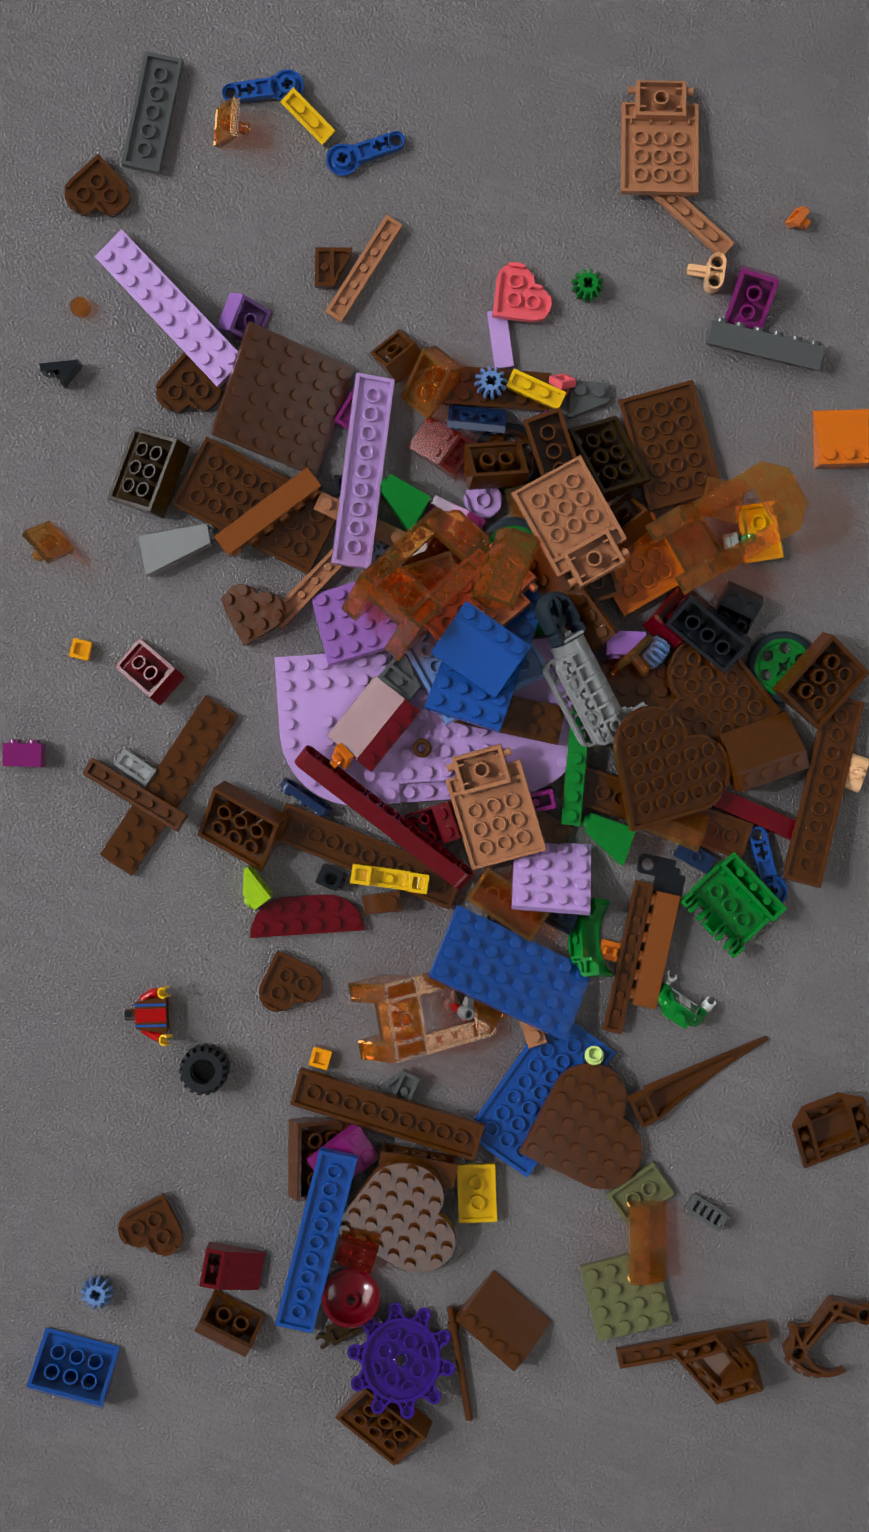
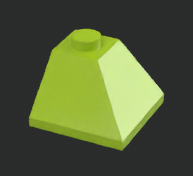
(255, 889)

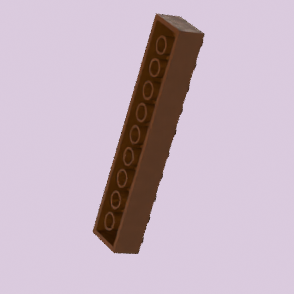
(551, 449)

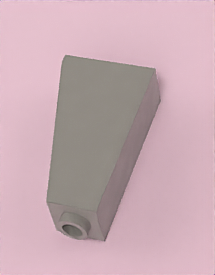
(173, 546)

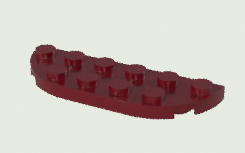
(306, 916)

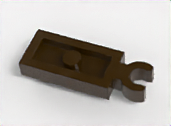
(336, 1334)

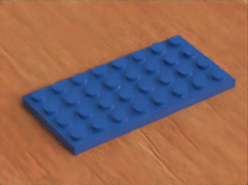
(463, 700)
(509, 973)
(523, 1091)

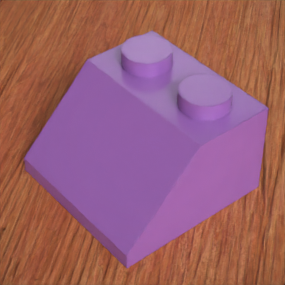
(238, 312)
(621, 644)

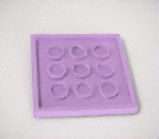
(554, 880)

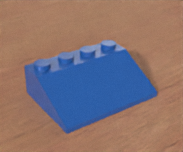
(480, 649)
(73, 1368)

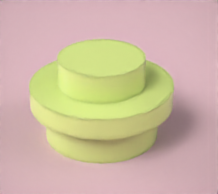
(594, 1055)

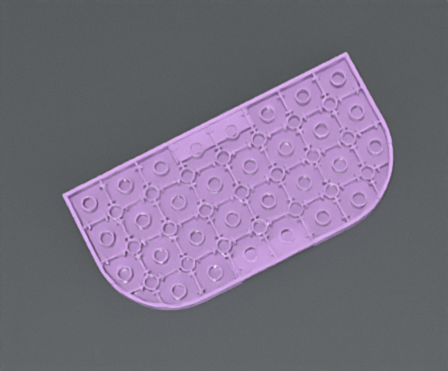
(317, 696)

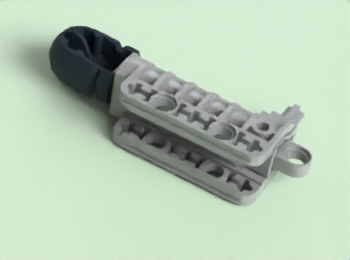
(578, 673)

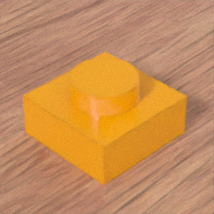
(81, 649)
(320, 1057)

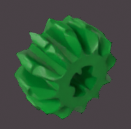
(590, 278)

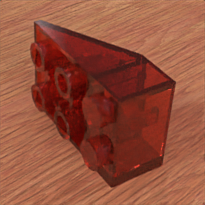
(440, 446)

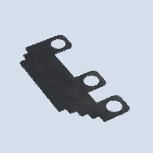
(666, 877)

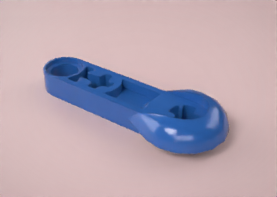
(266, 87)
(361, 153)
(765, 867)

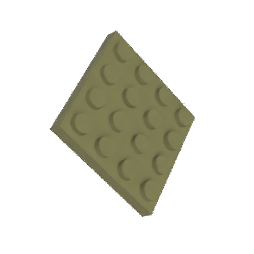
(617, 1305)

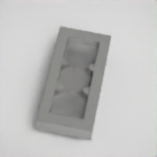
(135, 767)

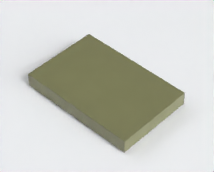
(644, 1185)

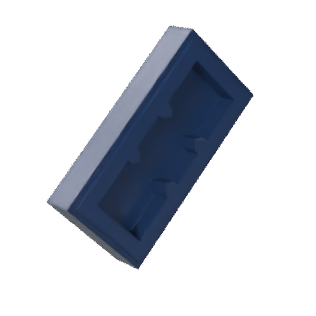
(700, 860)

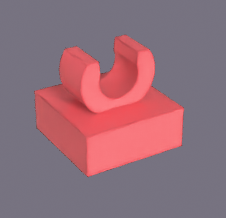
(562, 382)

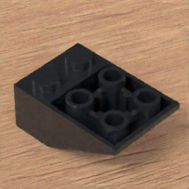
(739, 605)

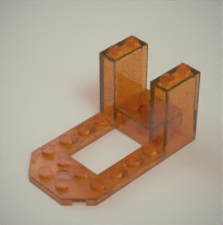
(696, 543)
(404, 597)
(402, 1019)

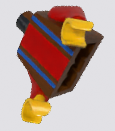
(152, 1015)

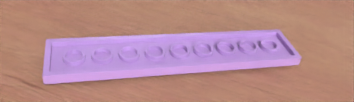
(169, 307)
(362, 471)

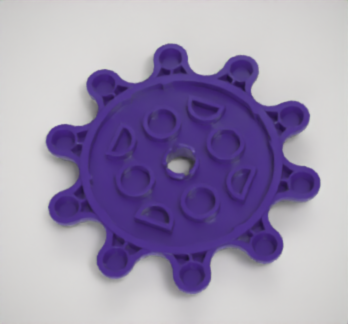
(422, 1364)

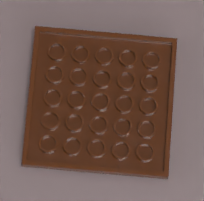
(281, 399)

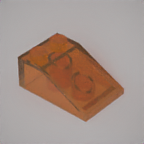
(431, 380)

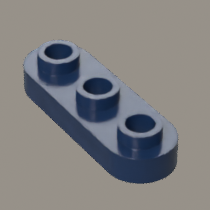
(305, 797)

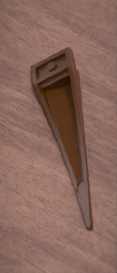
(664, 1094)

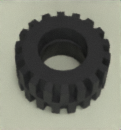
(194, 1082)

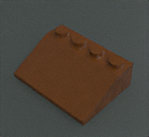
(821, 680)
(763, 751)
(242, 825)
(305, 1138)
(503, 1320)
(384, 1432)

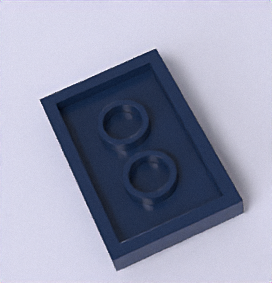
(476, 419)

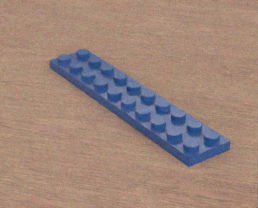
(316, 1239)

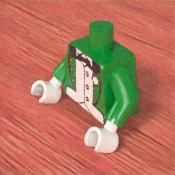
(678, 1007)

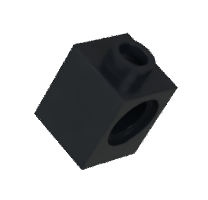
(321, 878)

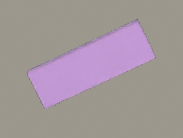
(500, 342)

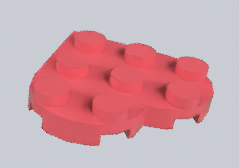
(519, 296)

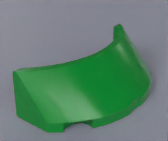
(585, 941)

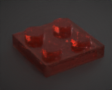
(356, 1254)

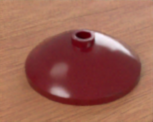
(347, 1285)

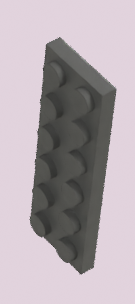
(152, 112)

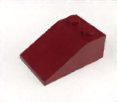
(656, 621)
(149, 672)

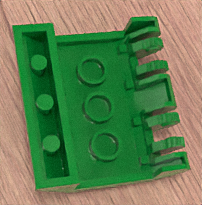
(732, 903)

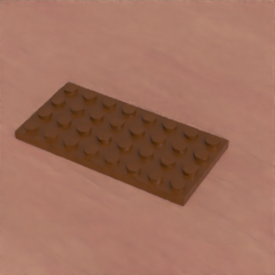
(228, 484)

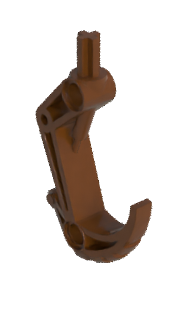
(831, 1310)

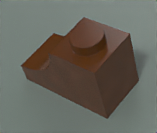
(382, 902)

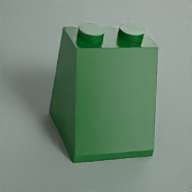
(404, 500)
(609, 836)

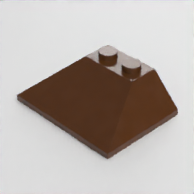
(831, 1127)
(721, 1367)

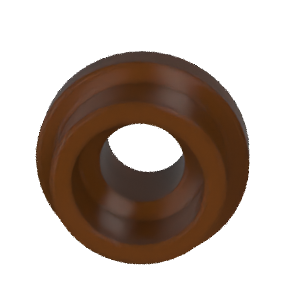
(428, 748)

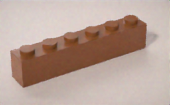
(268, 512)
(655, 949)

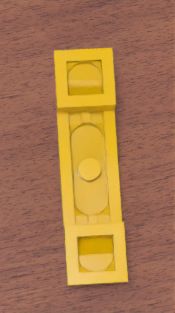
(389, 878)

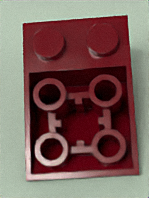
(437, 822)
(231, 1267)

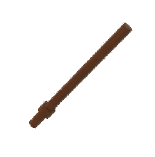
(453, 1326)

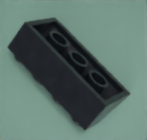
(708, 631)

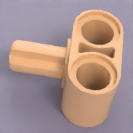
(710, 272)
(856, 772)

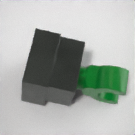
(731, 539)

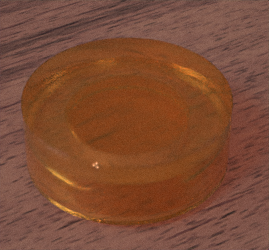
(80, 307)

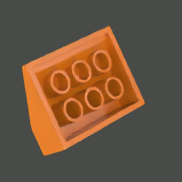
(841, 438)

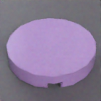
(483, 502)

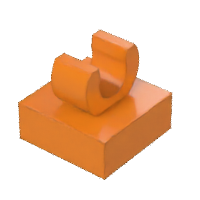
(798, 218)
(342, 757)
(610, 949)

